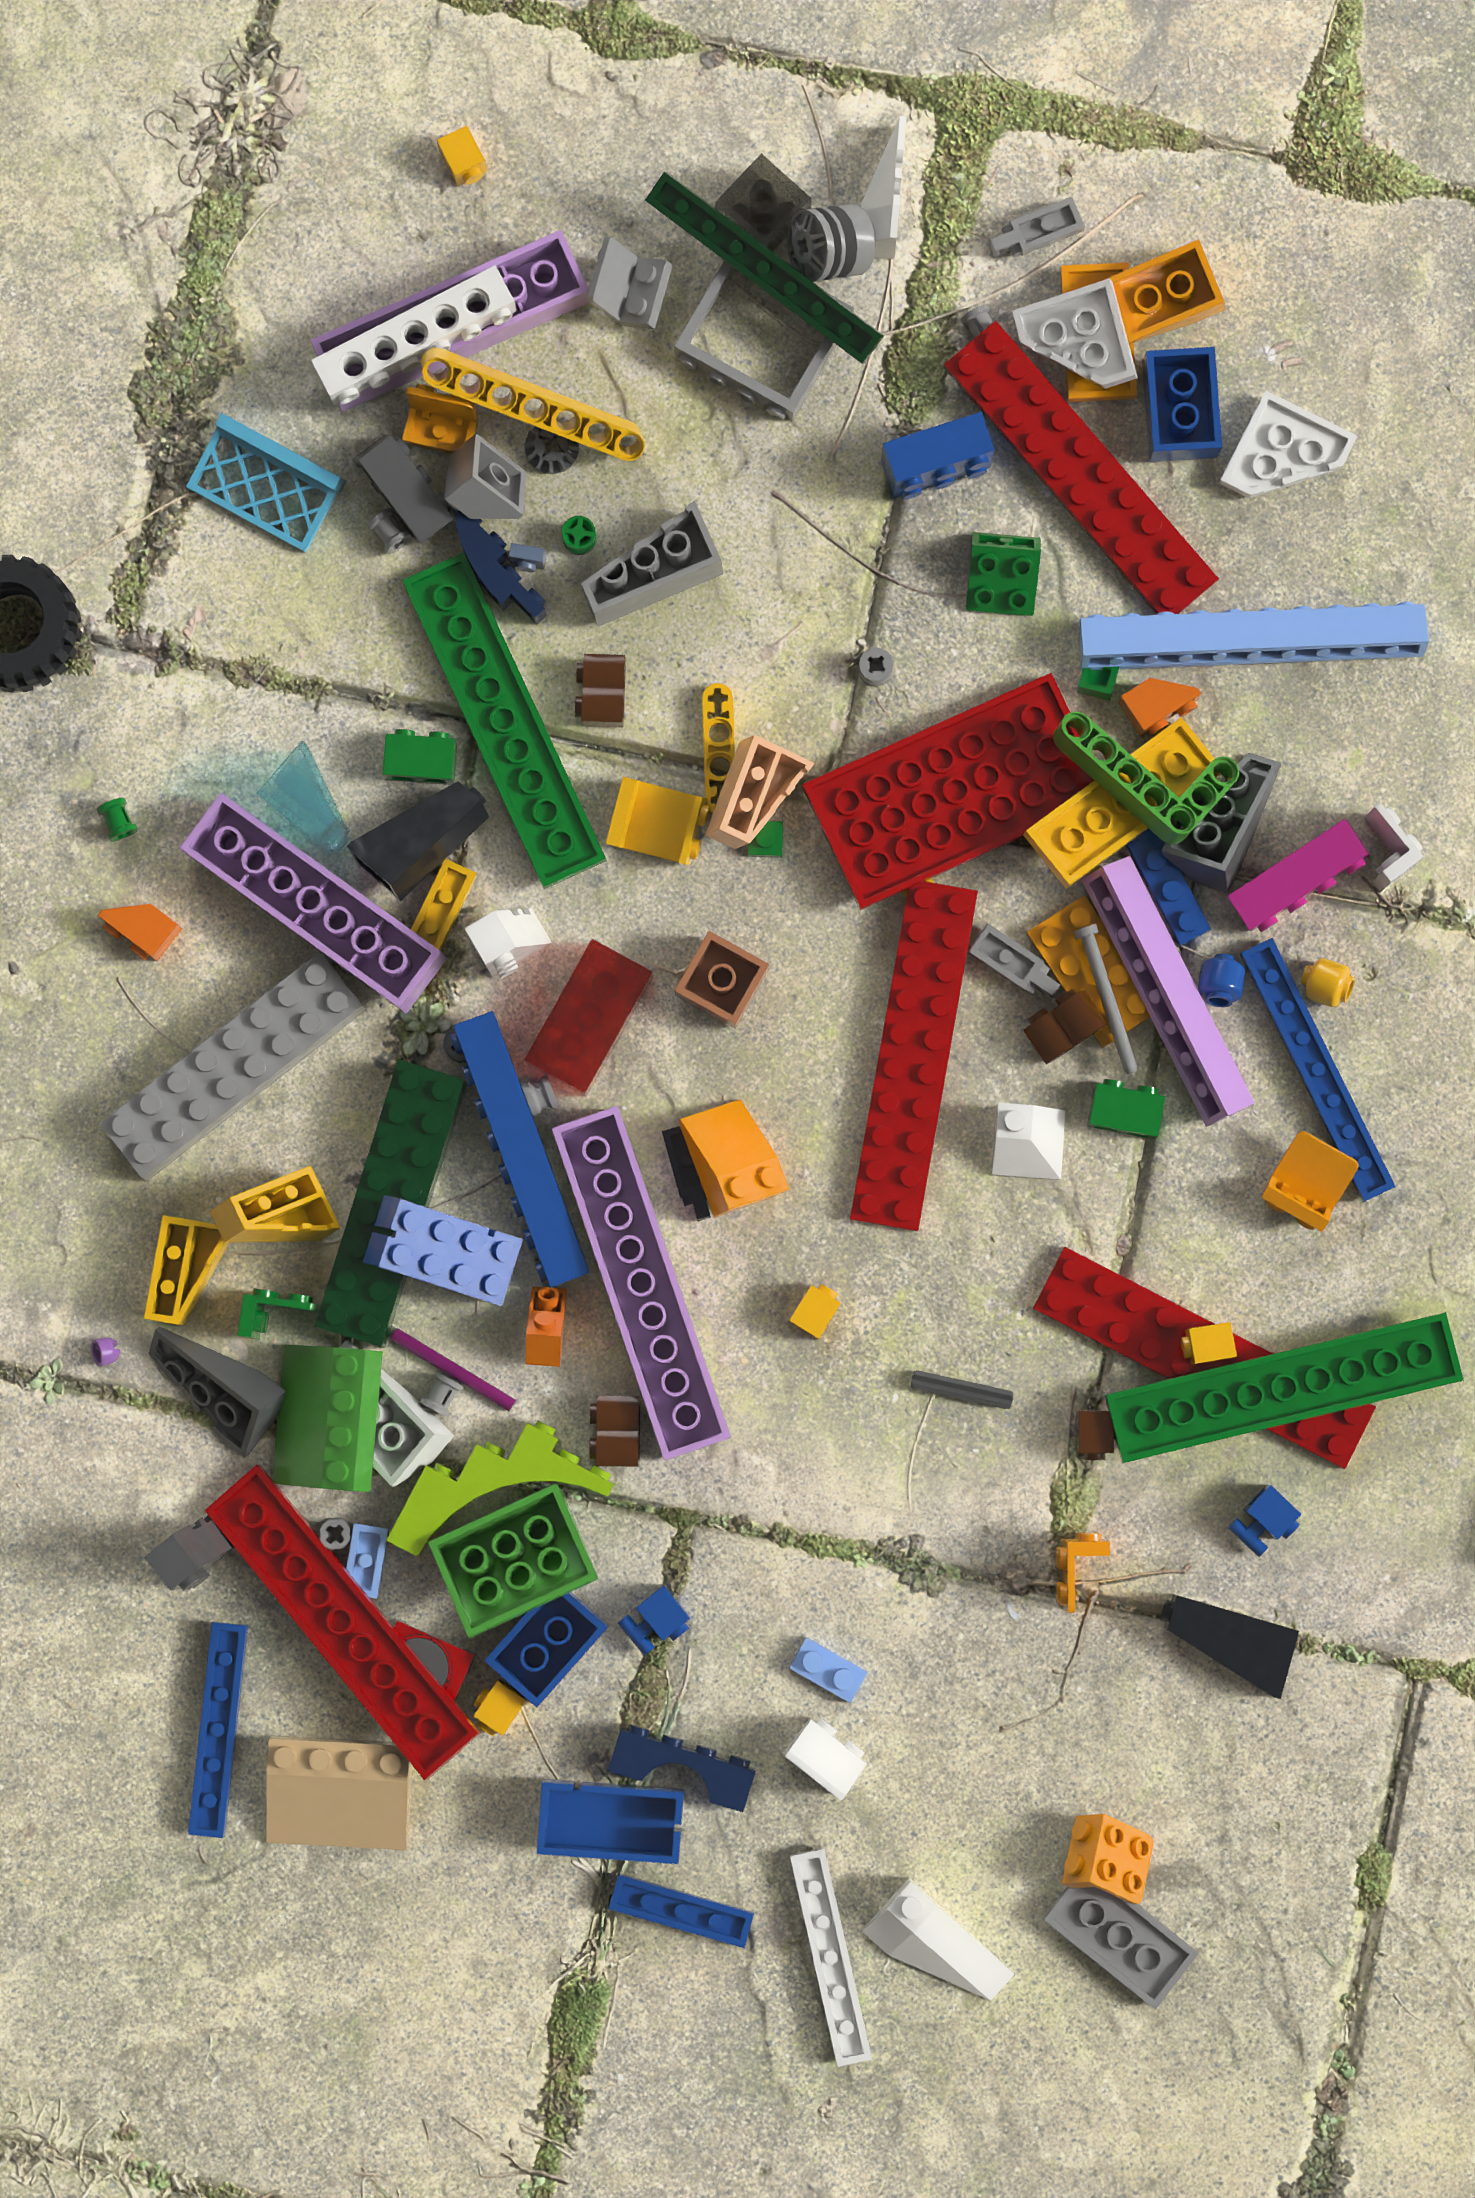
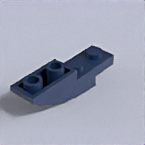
(485, 556)

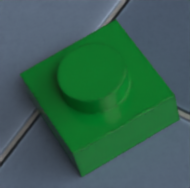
(1098, 682)
(768, 841)

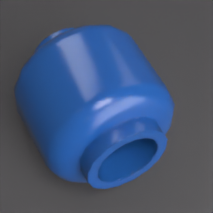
(1221, 980)

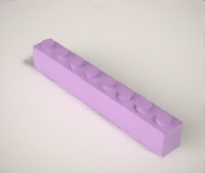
(1168, 991)

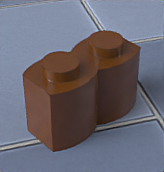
(602, 690)
(1064, 1026)
(617, 1431)

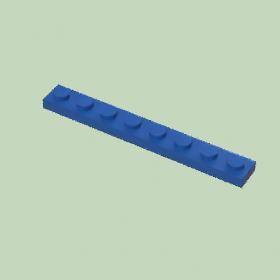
(1316, 1067)

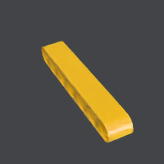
(521, 392)

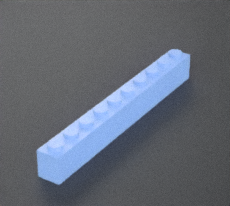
(1253, 636)

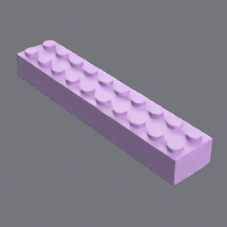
(641, 1283)

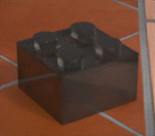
(763, 202)

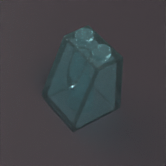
(305, 801)

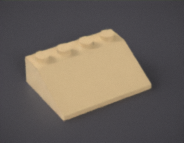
(337, 1793)

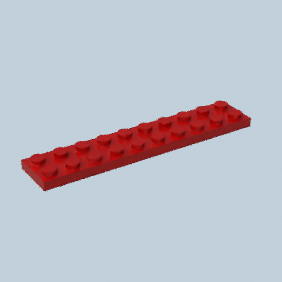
(1080, 471)
(913, 1055)
(1150, 1333)
(342, 1622)

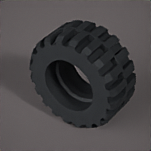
(59, 626)

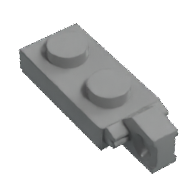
(1038, 229)
(1012, 962)

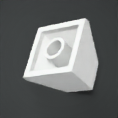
(1028, 1141)

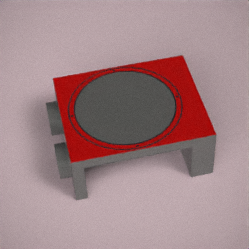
(444, 1660)

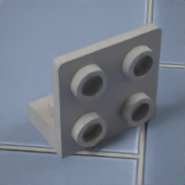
(628, 286)

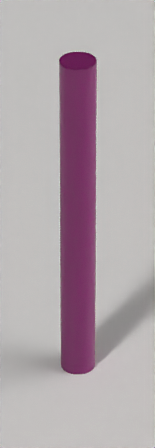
(453, 1369)

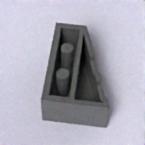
(404, 487)

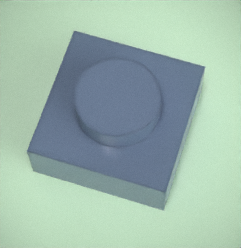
(527, 557)

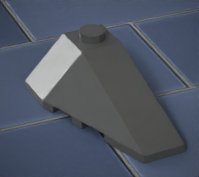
(1221, 839)
(231, 1394)

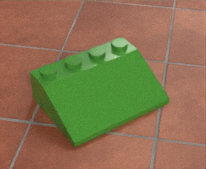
(327, 1418)
(513, 1560)

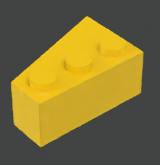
(278, 1211)
(182, 1268)

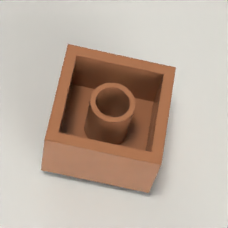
(722, 979)

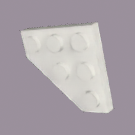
(1080, 333)
(1285, 448)

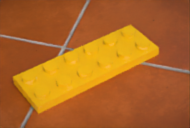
(1096, 825)

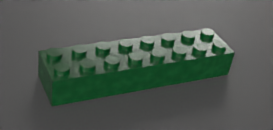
(402, 1165)

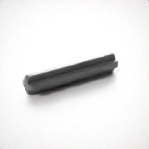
(961, 1389)

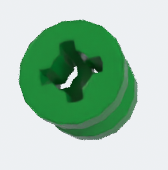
(579, 528)

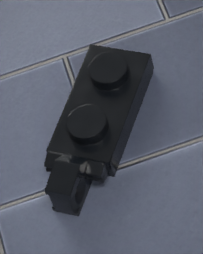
(685, 1173)

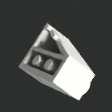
(507, 939)

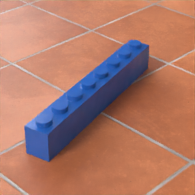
(521, 1149)

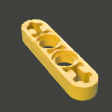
(712, 749)

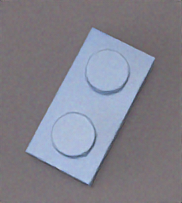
(367, 1557)
(828, 1670)

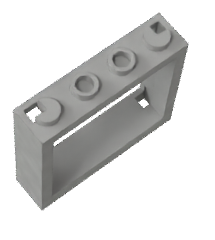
(724, 374)

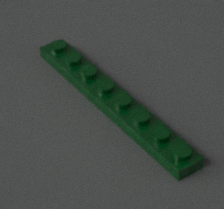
(764, 267)

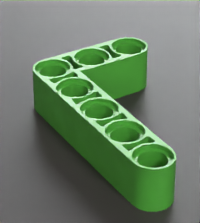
(1142, 780)

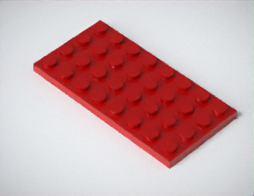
(947, 792)

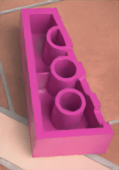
(1299, 875)

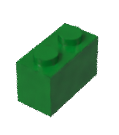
(419, 757)
(1126, 1110)

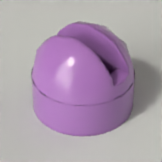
(104, 1352)

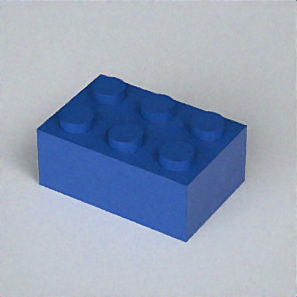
(1182, 404)
(937, 456)
(546, 1646)

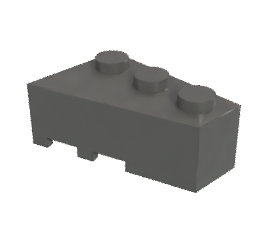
(188, 1554)

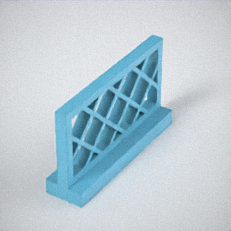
(279, 456)

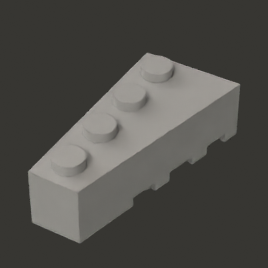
(655, 568)

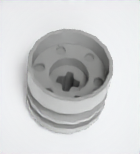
(831, 242)

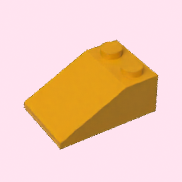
(1167, 292)
(732, 1158)

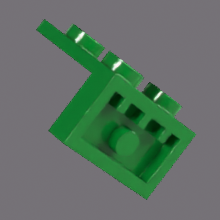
(1003, 573)
(254, 1318)

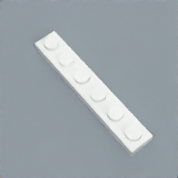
(830, 1957)

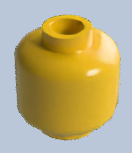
(1328, 982)

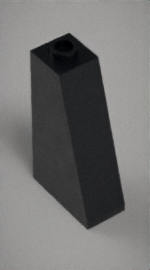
(420, 838)
(1239, 1642)

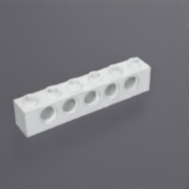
(423, 318)

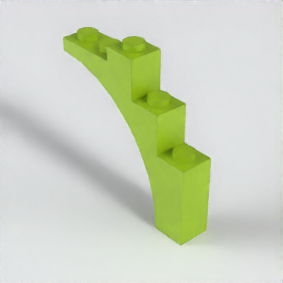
(440, 1495)

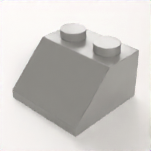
(484, 482)

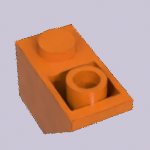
(1157, 701)
(144, 926)
(545, 1326)

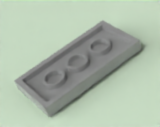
(1122, 1940)

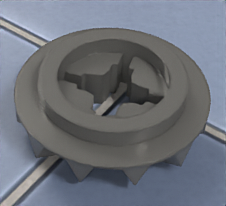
(555, 461)

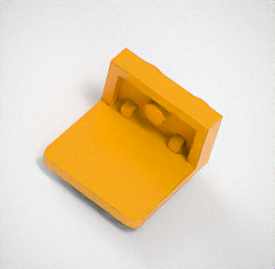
(438, 420)
(1309, 1181)
(1085, 1545)
(1108, 1857)

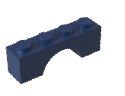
(725, 1779)

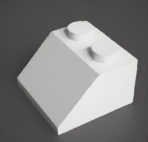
(825, 1757)

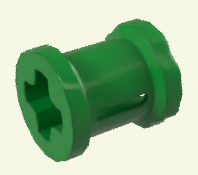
(117, 819)

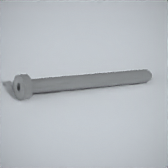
(1107, 997)

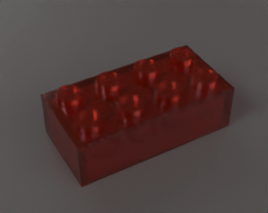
(589, 1017)

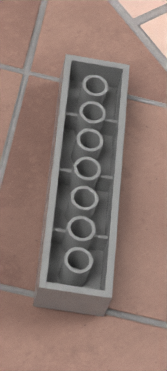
(232, 1066)

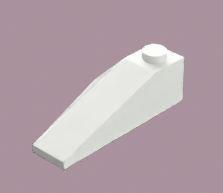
(883, 194)
(406, 1432)
(930, 1939)

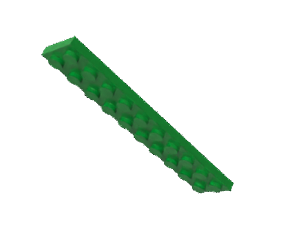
(504, 720)
(1284, 1387)

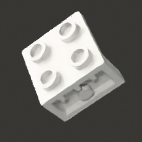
(1404, 847)

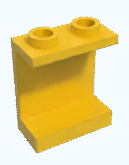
(658, 821)

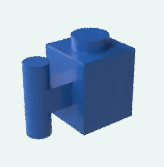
(1269, 1514)
(660, 1614)

